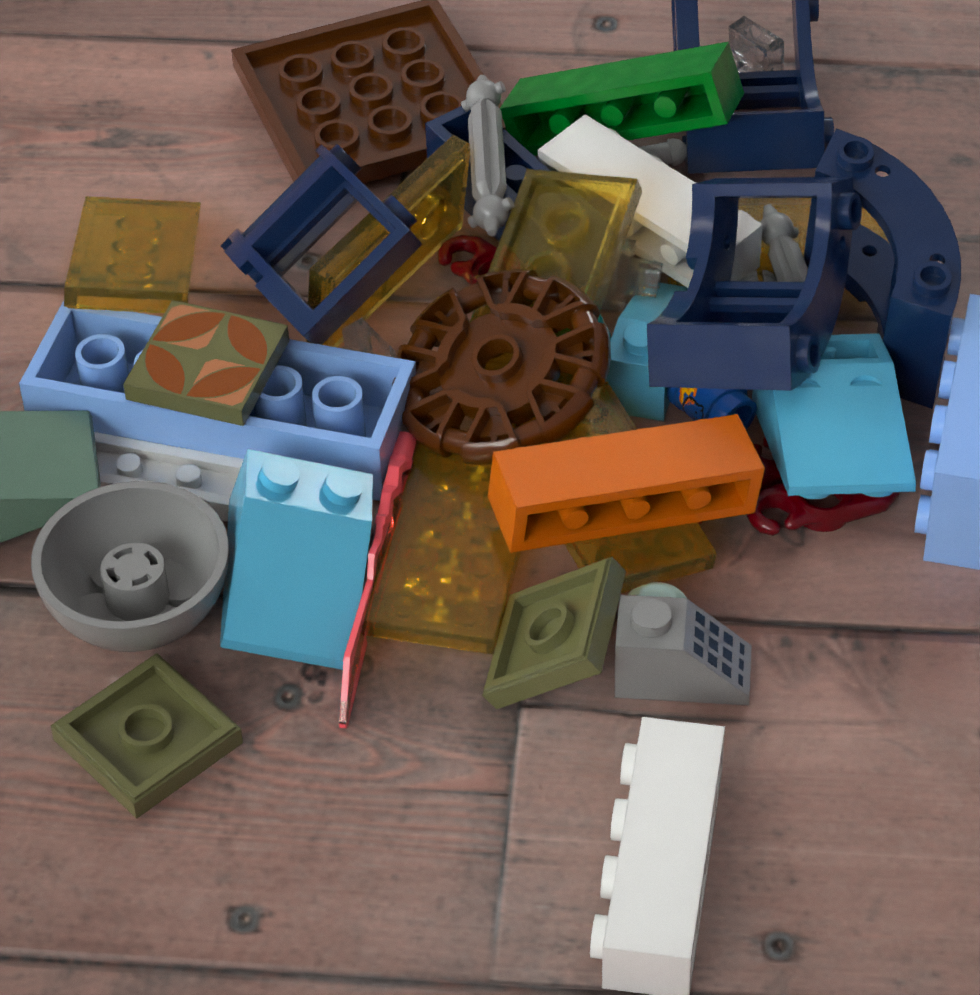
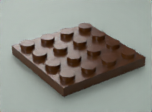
(359, 87)

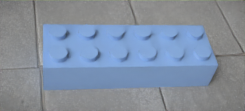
(315, 407)

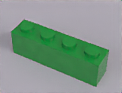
(630, 96)

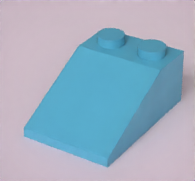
(295, 558)

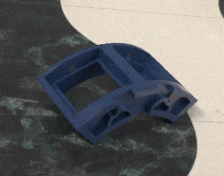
(761, 137)
(299, 221)
(902, 277)
(753, 330)

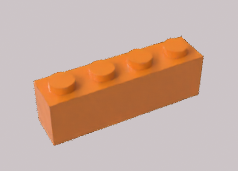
(624, 482)

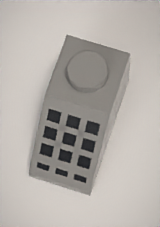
(678, 653)

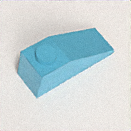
(629, 356)

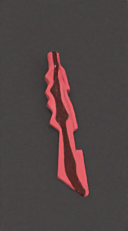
(398, 469)

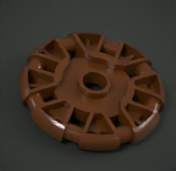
(520, 388)

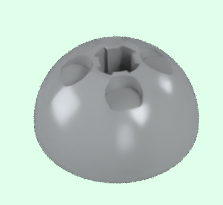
(131, 564)

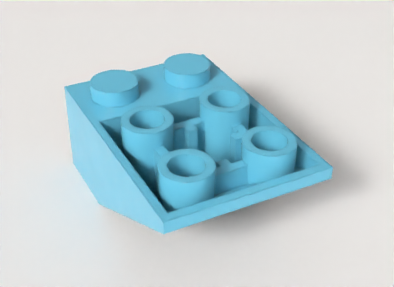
(841, 424)

